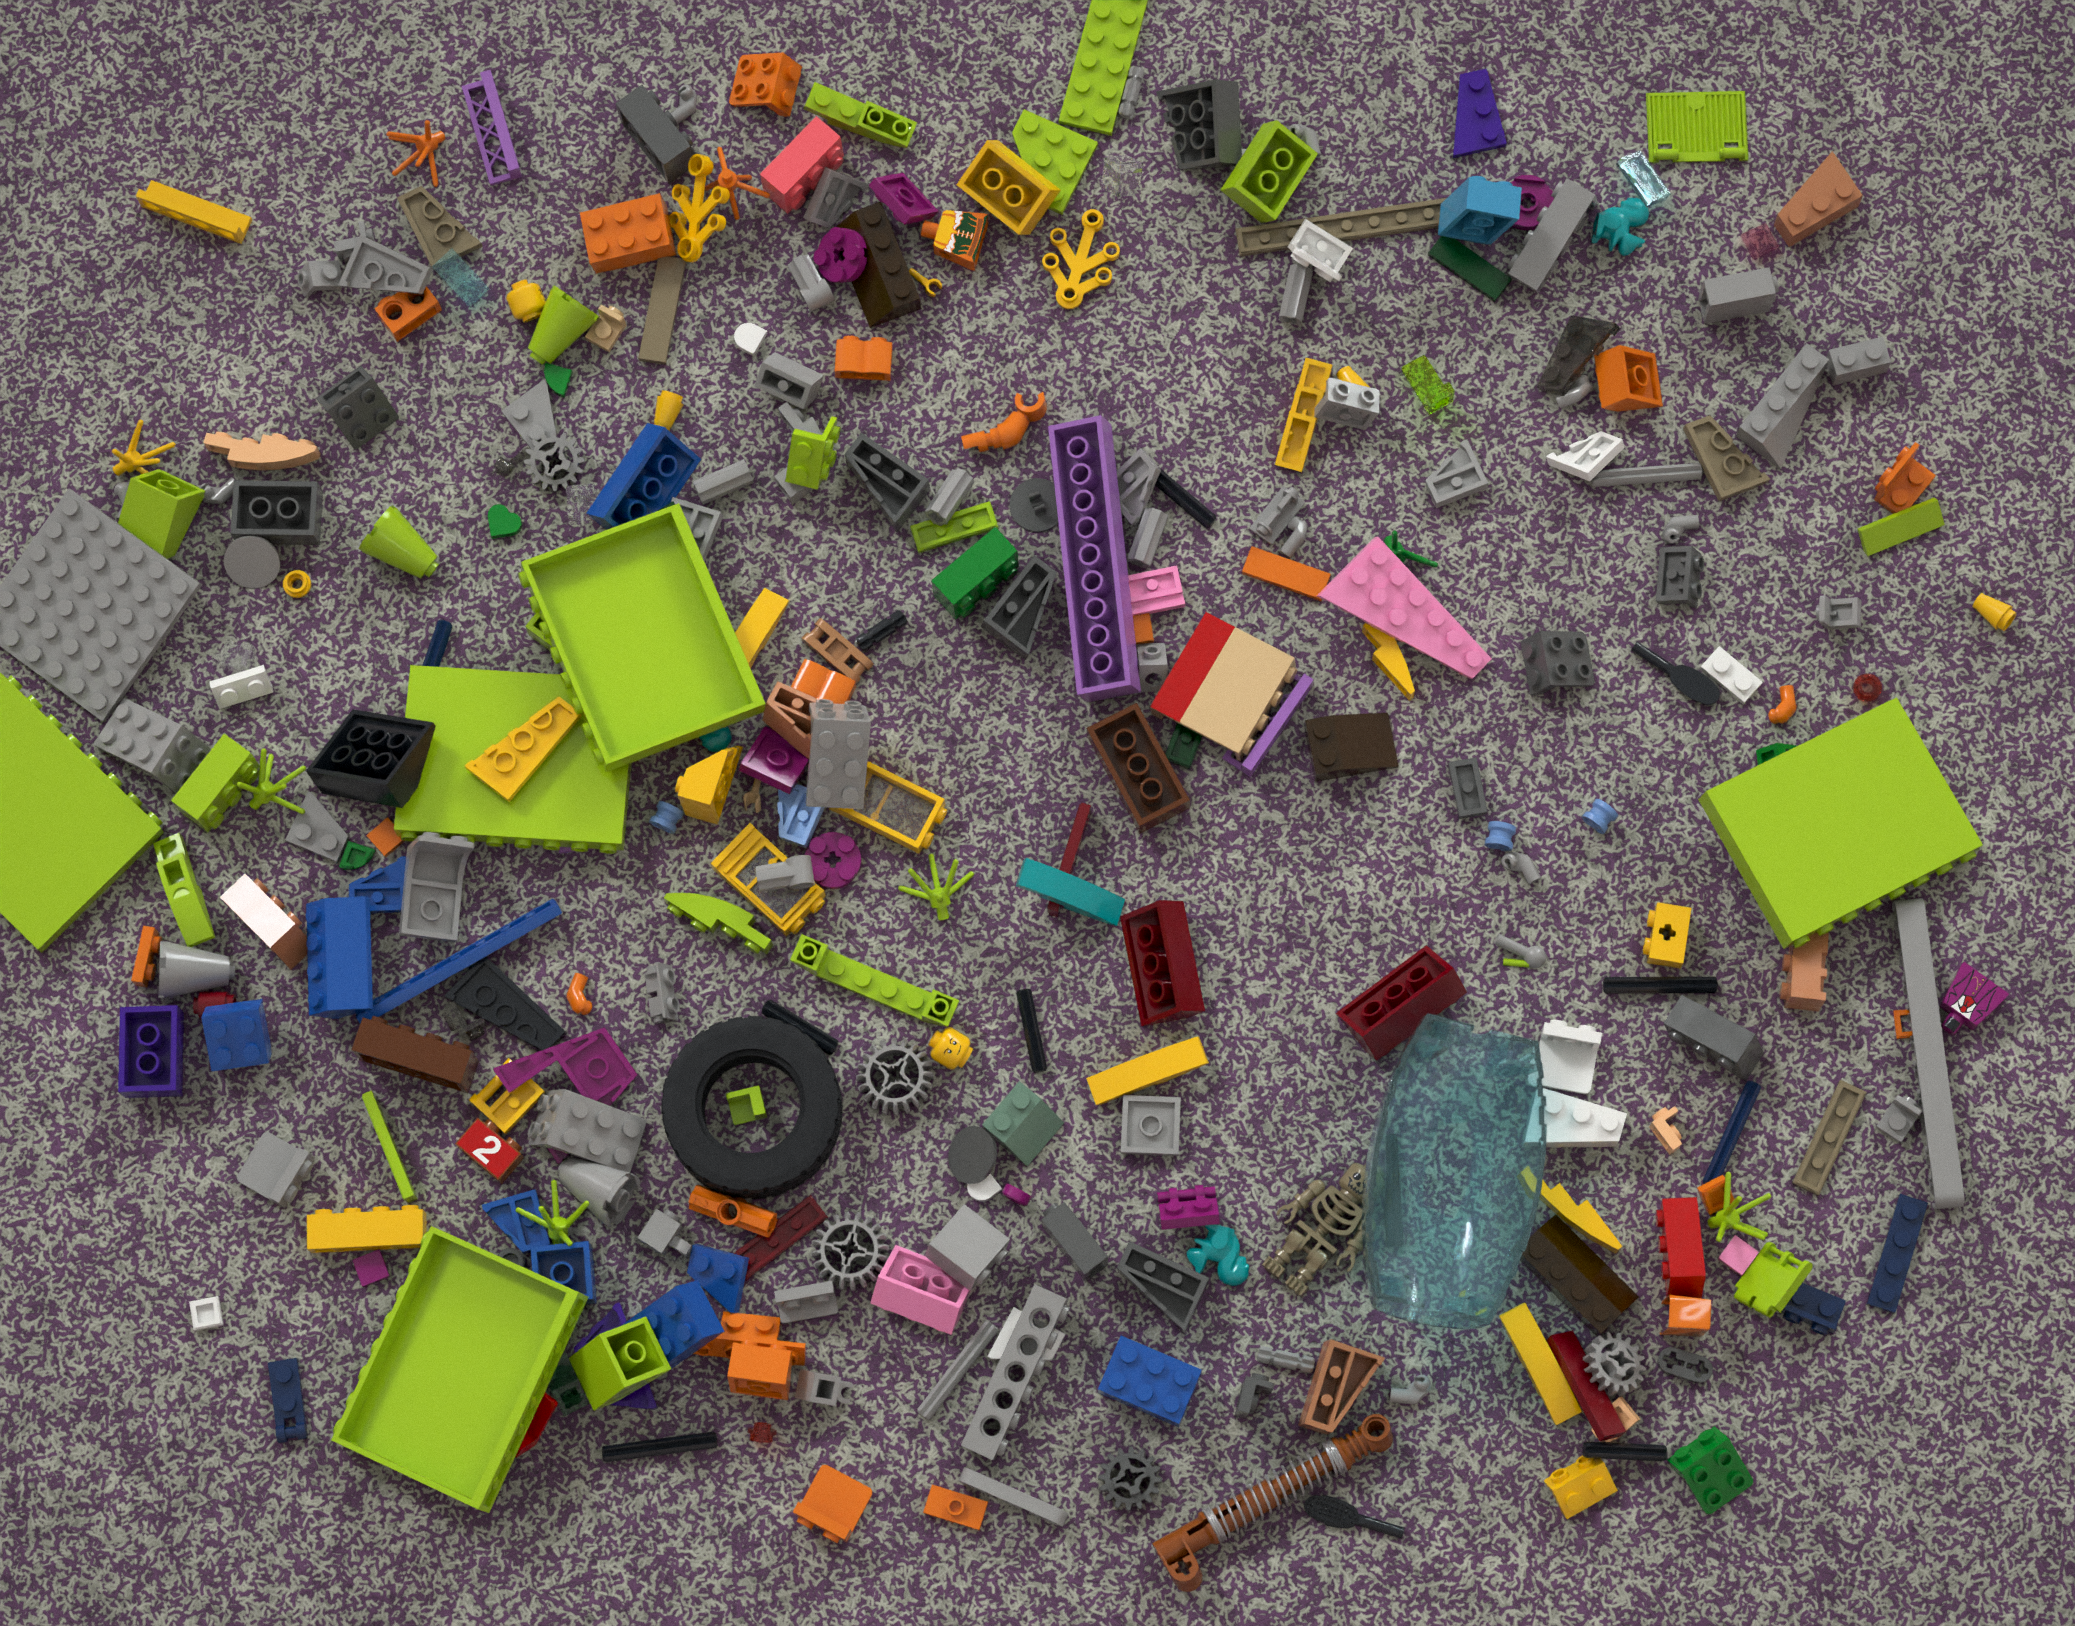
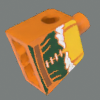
(958, 236)

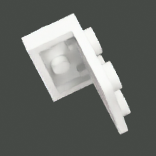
(1320, 249)
(1568, 1056)

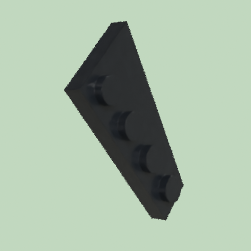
(501, 1002)

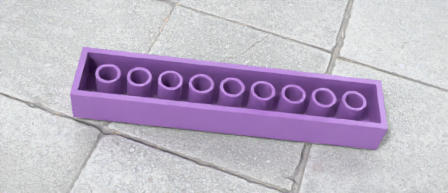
(1094, 559)

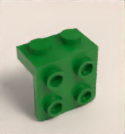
(1711, 1469)

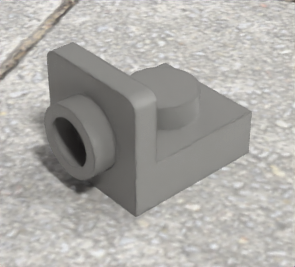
(1899, 1118)

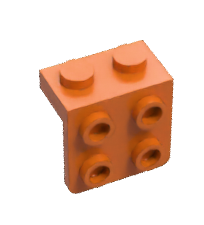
(767, 81)
(833, 1504)

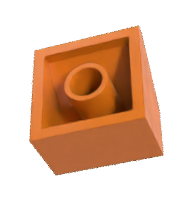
(1627, 379)
(760, 1370)

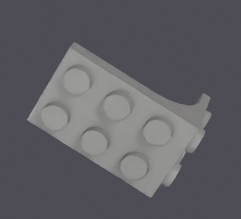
(152, 744)
(838, 754)
(433, 886)
(586, 1129)

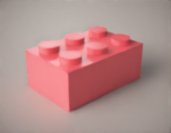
(802, 164)

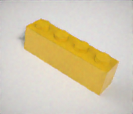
(366, 1230)

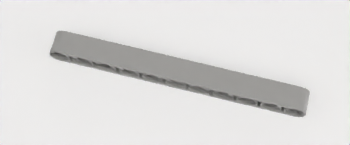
(1929, 1051)

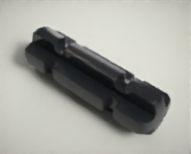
(881, 630)

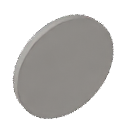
(252, 561)

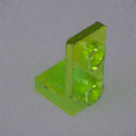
(1428, 385)

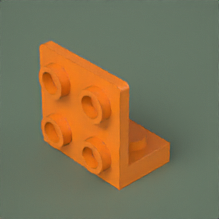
(1903, 484)

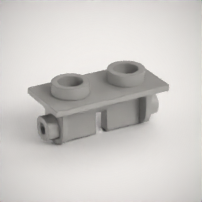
(1277, 514)
(661, 979)

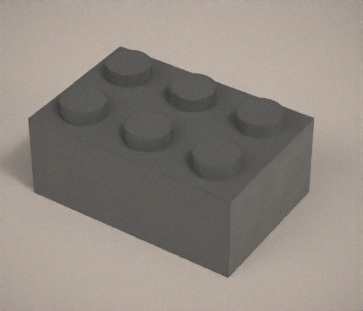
(655, 132)
(278, 511)

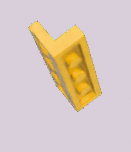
(194, 211)

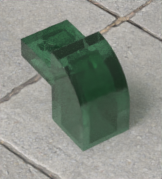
(567, 1387)

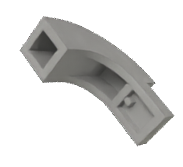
(794, 420)

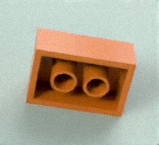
(628, 233)

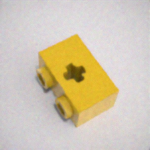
(1670, 918)

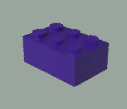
(151, 1051)

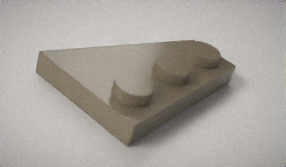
(435, 227)
(1722, 462)

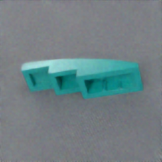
(1070, 892)

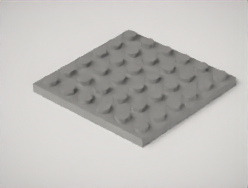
(90, 604)

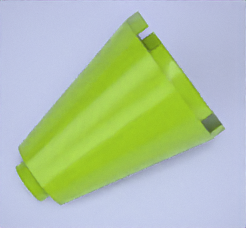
(559, 326)
(399, 545)

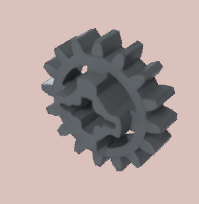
(1125, 1466)

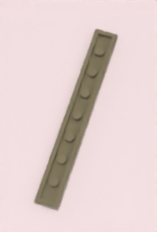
(1343, 226)

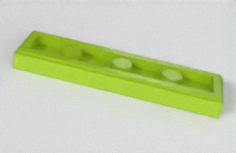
(389, 1146)

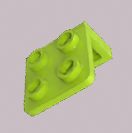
(812, 455)

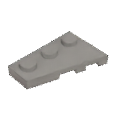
(383, 269)

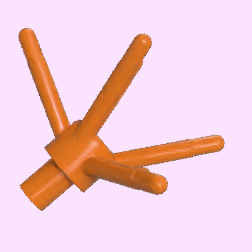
(425, 146)
(730, 180)

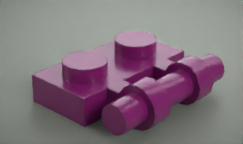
(1187, 1213)

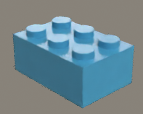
(1480, 210)

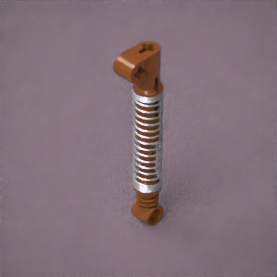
(1216, 1524)

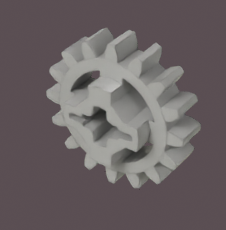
(542, 456)
(1614, 1364)

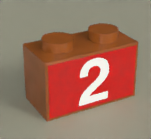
(490, 1150)

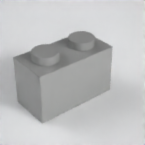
(1858, 361)
(789, 380)

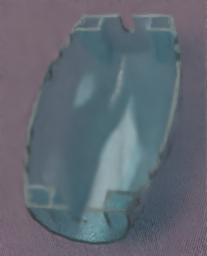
(1453, 1174)

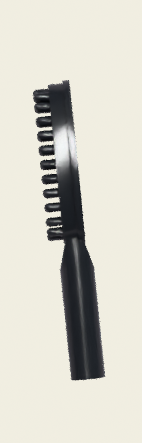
(1684, 678)
(1344, 1515)

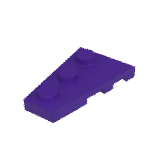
(1477, 116)

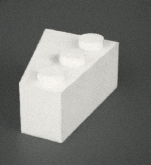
(1580, 1122)

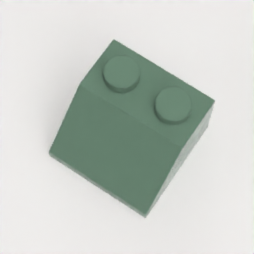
(1023, 1123)

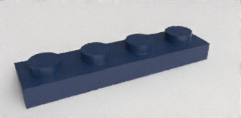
(1897, 1253)

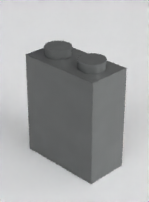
(1074, 1240)

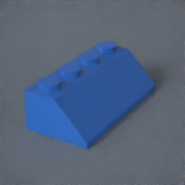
(645, 478)
(339, 957)

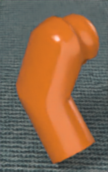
(1786, 708)

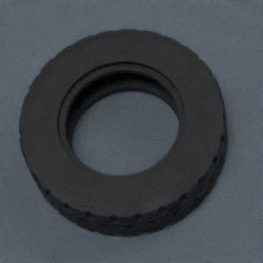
(736, 1044)

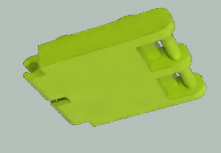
(1771, 1281)

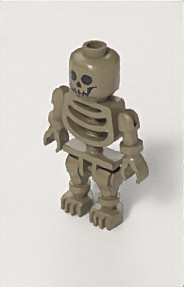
(1350, 1196)

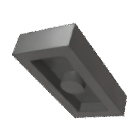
(1467, 788)

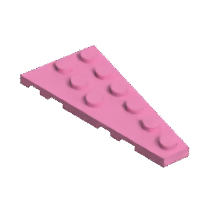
(1395, 602)

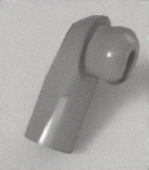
(687, 103)
(1306, 135)
(1576, 394)
(1677, 525)
(1297, 537)
(1521, 863)
(1414, 1393)

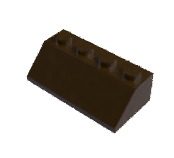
(885, 284)
(1577, 1276)

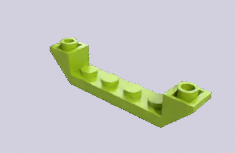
(873, 984)

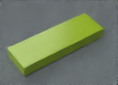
(961, 526)
(1901, 526)

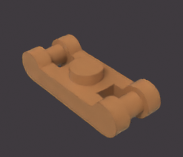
(837, 650)

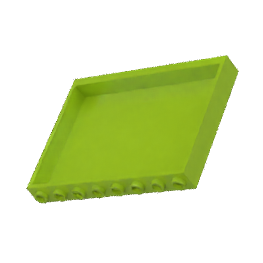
(641, 637)
(561, 804)
(61, 822)
(1840, 823)
(459, 1369)

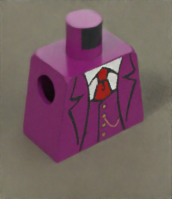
(1969, 999)

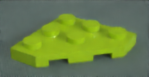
(1054, 153)

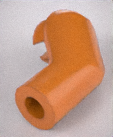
(576, 997)

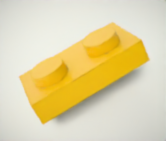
(1580, 1485)

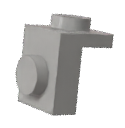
(345, 247)
(319, 276)
(1839, 613)

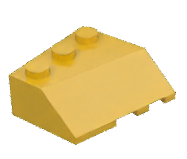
(707, 785)

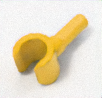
(925, 282)

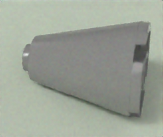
(191, 970)
(602, 1186)

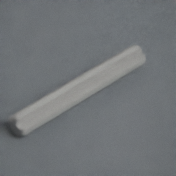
(1648, 474)
(957, 1370)

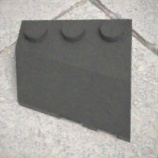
(1204, 124)

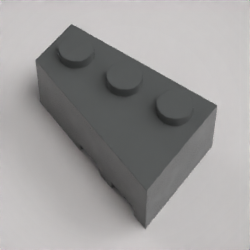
(1021, 608)
(1714, 1037)

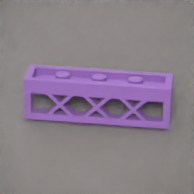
(501, 127)
(1275, 728)

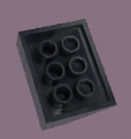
(373, 758)

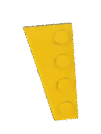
(518, 756)

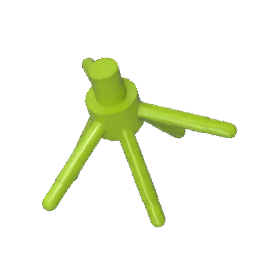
(265, 790)
(939, 896)
(1730, 1217)
(557, 1226)

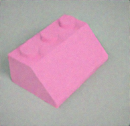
(919, 1291)

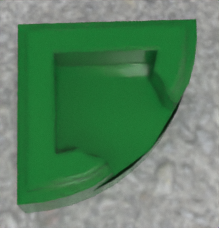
(557, 378)
(356, 856)

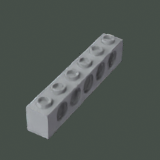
(977, 1437)

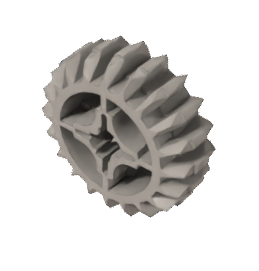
(887, 1086)
(835, 1247)

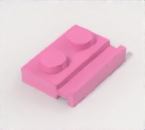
(1156, 591)

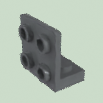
(358, 407)

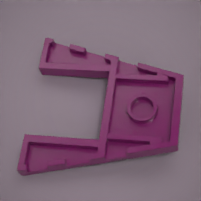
(589, 1061)

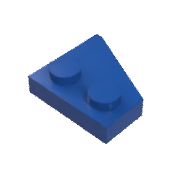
(383, 887)
(519, 1229)
(719, 1274)

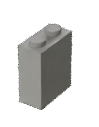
(1737, 295)

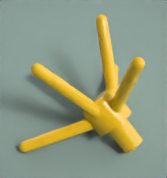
(133, 460)

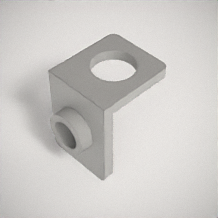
(1152, 659)

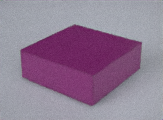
(371, 1268)

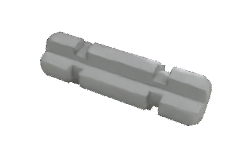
(1131, 92)
(1286, 1359)

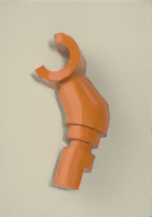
(1011, 429)

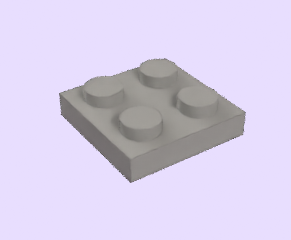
(1150, 1125)

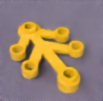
(692, 240)
(1080, 263)

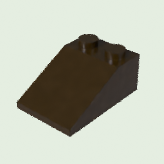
(1350, 745)

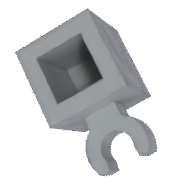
(662, 1234)
(821, 1388)

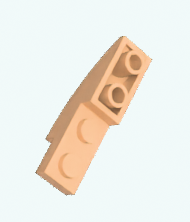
(272, 453)

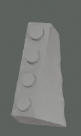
(1552, 235)
(1780, 412)

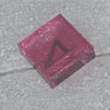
(1759, 241)

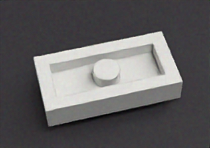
(1731, 675)
(241, 687)

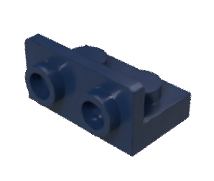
(1814, 1308)

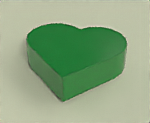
(502, 522)

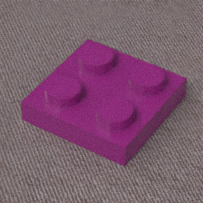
(903, 198)
(774, 761)

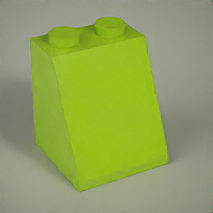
(160, 509)
(619, 1362)

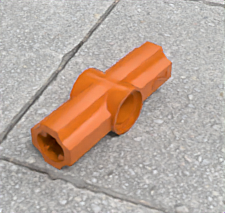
(717, 1206)

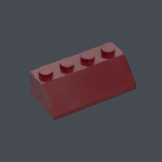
(1162, 962)
(1398, 1001)

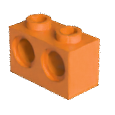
(412, 314)

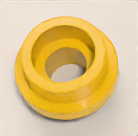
(293, 576)

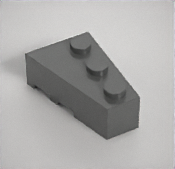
(887, 480)
(1164, 1283)

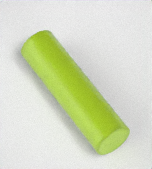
(1515, 962)

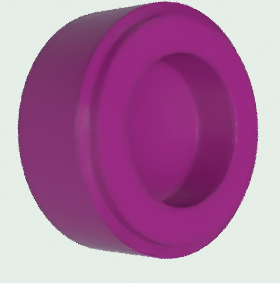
(1016, 1195)

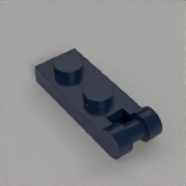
(287, 1399)

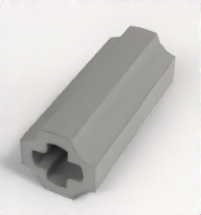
(1295, 294)
(723, 482)
(949, 497)
(1147, 537)

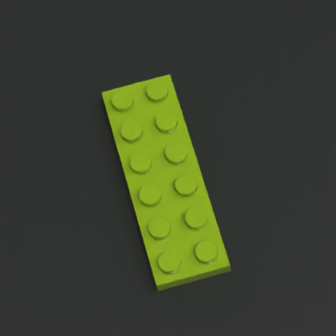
(1102, 64)

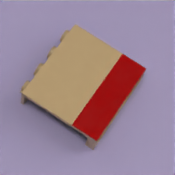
(1225, 685)

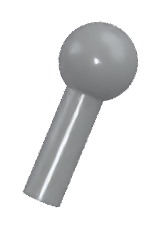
(1533, 955)

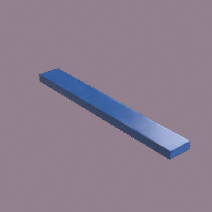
(462, 959)

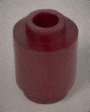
(211, 999)

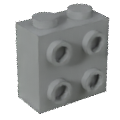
(968, 1248)

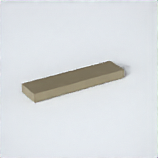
(662, 310)
(1829, 1137)

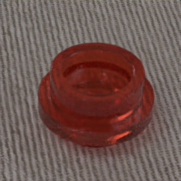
(1867, 679)
(761, 1432)

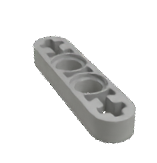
(1013, 1497)

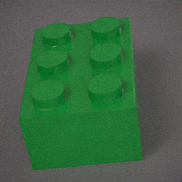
(976, 574)

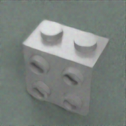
(275, 1169)

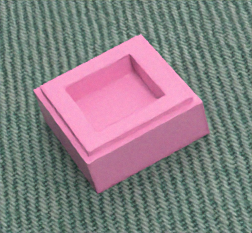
(1738, 1255)

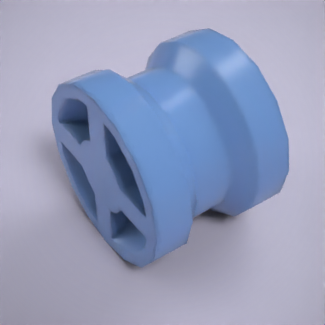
(1600, 816)
(666, 817)
(1500, 835)

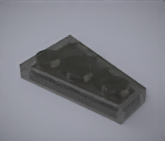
(1574, 349)

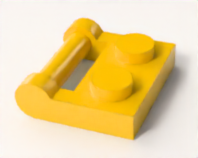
(509, 1106)

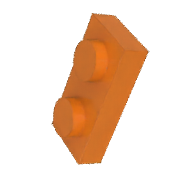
(144, 969)

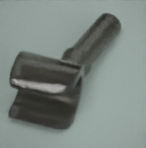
(505, 467)

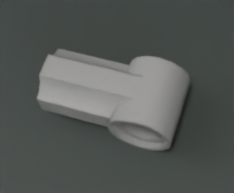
(812, 288)
(793, 873)

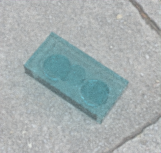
(1643, 178)
(461, 277)

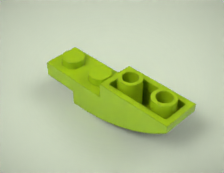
(860, 118)
(182, 890)
(709, 912)

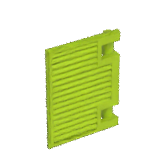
(1697, 126)

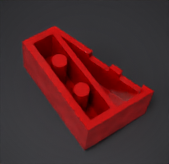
(1681, 1247)

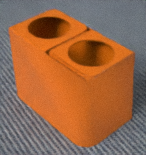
(1688, 1313)

